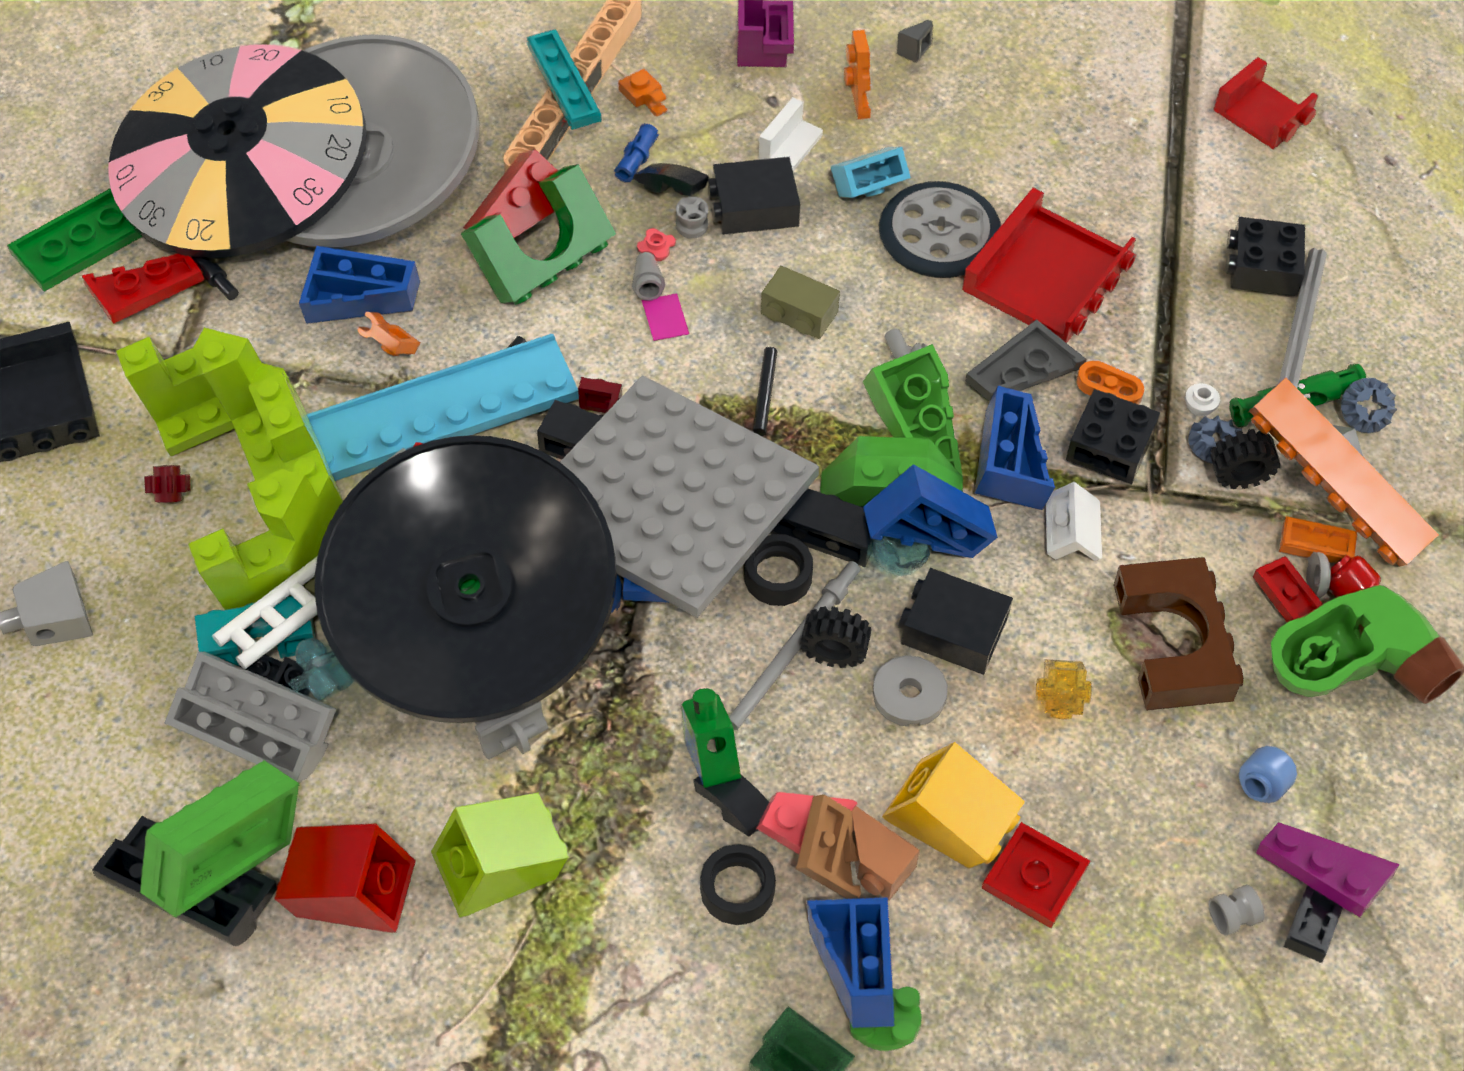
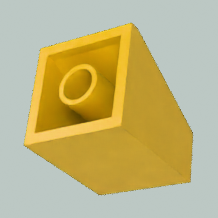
(956, 806)

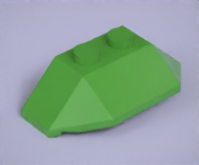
(876, 462)

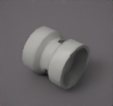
(1236, 910)

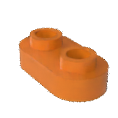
(1109, 380)

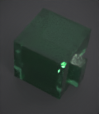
(799, 1046)

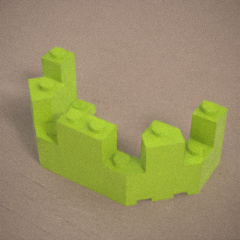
(228, 388)

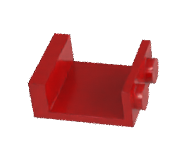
(1261, 108)

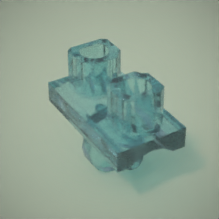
(322, 670)

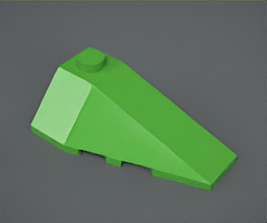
(915, 400)

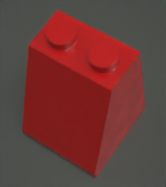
(346, 876)

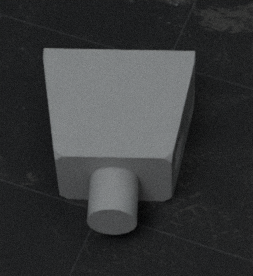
(48, 608)

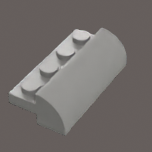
(251, 716)

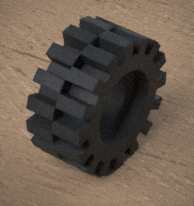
(1245, 459)
(835, 637)

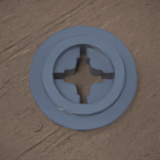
(1357, 416)
(1201, 434)

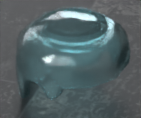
(899, 558)

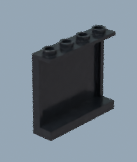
(43, 393)

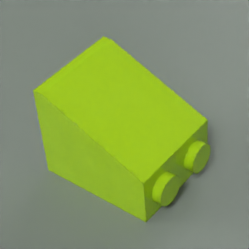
(498, 851)

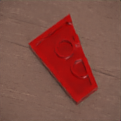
(139, 288)

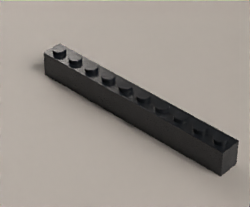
(815, 518)

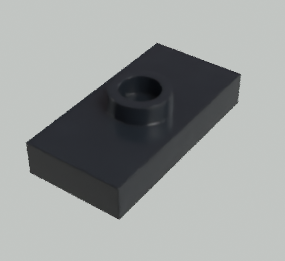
(1313, 925)

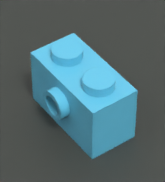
(870, 172)

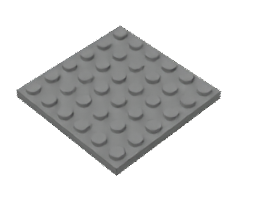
(684, 491)

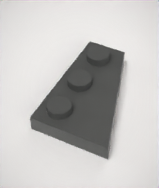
(1025, 361)

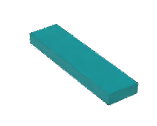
(564, 79)

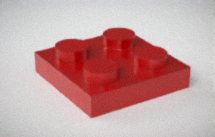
(1036, 875)

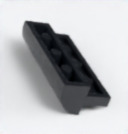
(224, 914)

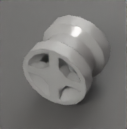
(691, 217)

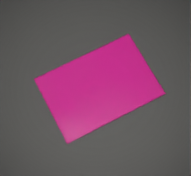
(665, 317)

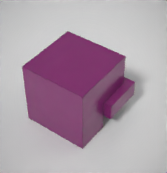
(764, 33)

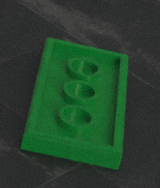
(73, 241)

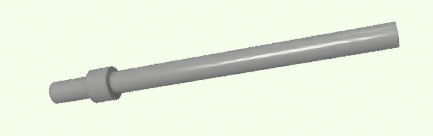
(832, 594)

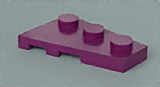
(1331, 868)

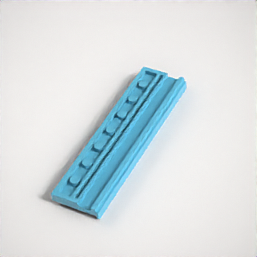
(443, 405)

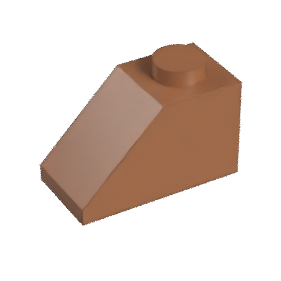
(882, 855)

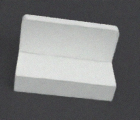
(789, 135)
(1073, 523)

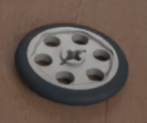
(921, 197)

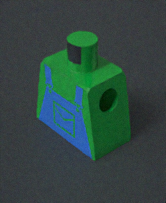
(704, 720)

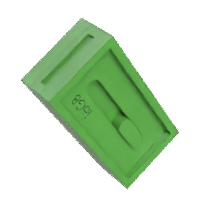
(218, 838)

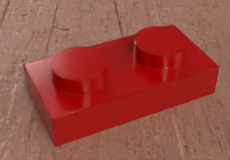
(1286, 589)

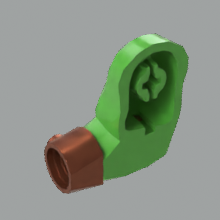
(1358, 637)

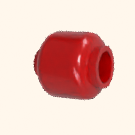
(1352, 576)

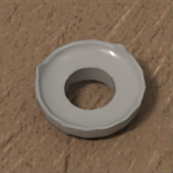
(1318, 573)

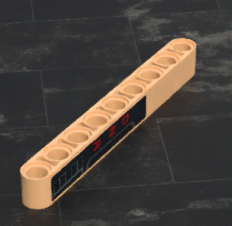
(592, 58)

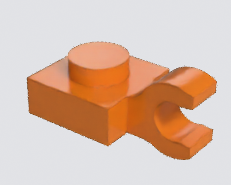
(643, 89)
(392, 337)

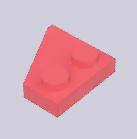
(787, 817)

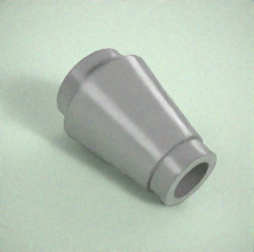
(647, 277)

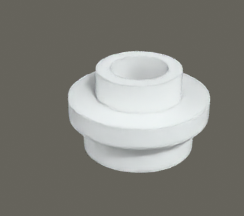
(1205, 405)

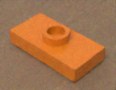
(1305, 537)

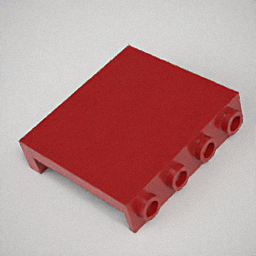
(1046, 268)

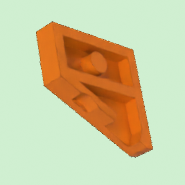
(858, 72)

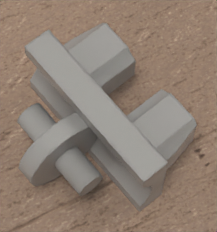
(511, 730)

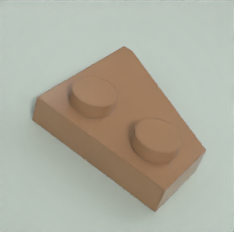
(829, 847)

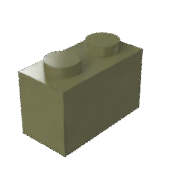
(800, 302)

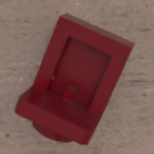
(598, 394)

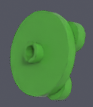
(906, 1023)

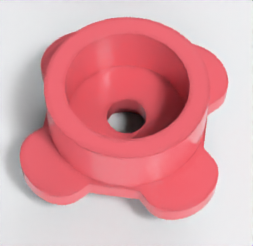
(656, 244)

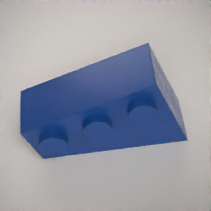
(353, 283)
(1011, 452)
(930, 513)
(857, 956)

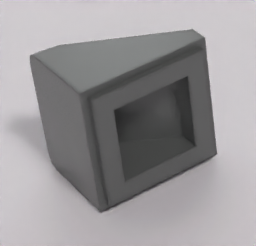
(915, 40)

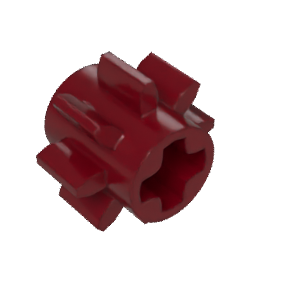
(167, 483)

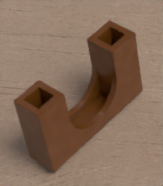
(1188, 591)

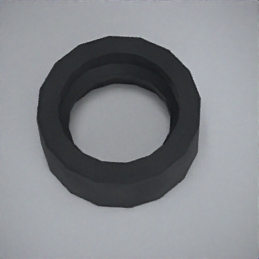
(779, 593)
(737, 856)

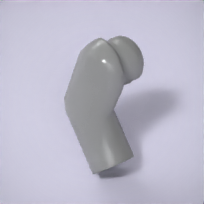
(898, 345)

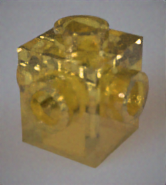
(1063, 688)

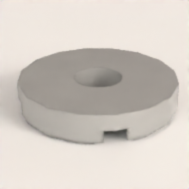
(913, 672)

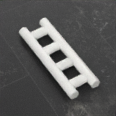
(264, 608)

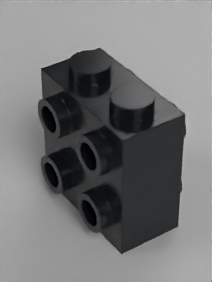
(1266, 256)
(1112, 436)

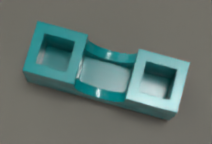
(214, 620)

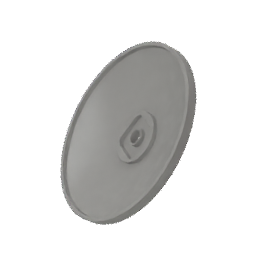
(417, 137)

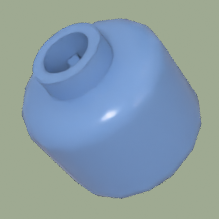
(1267, 774)

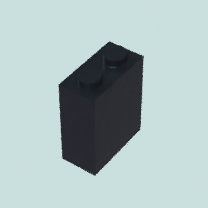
(754, 195)
(955, 620)

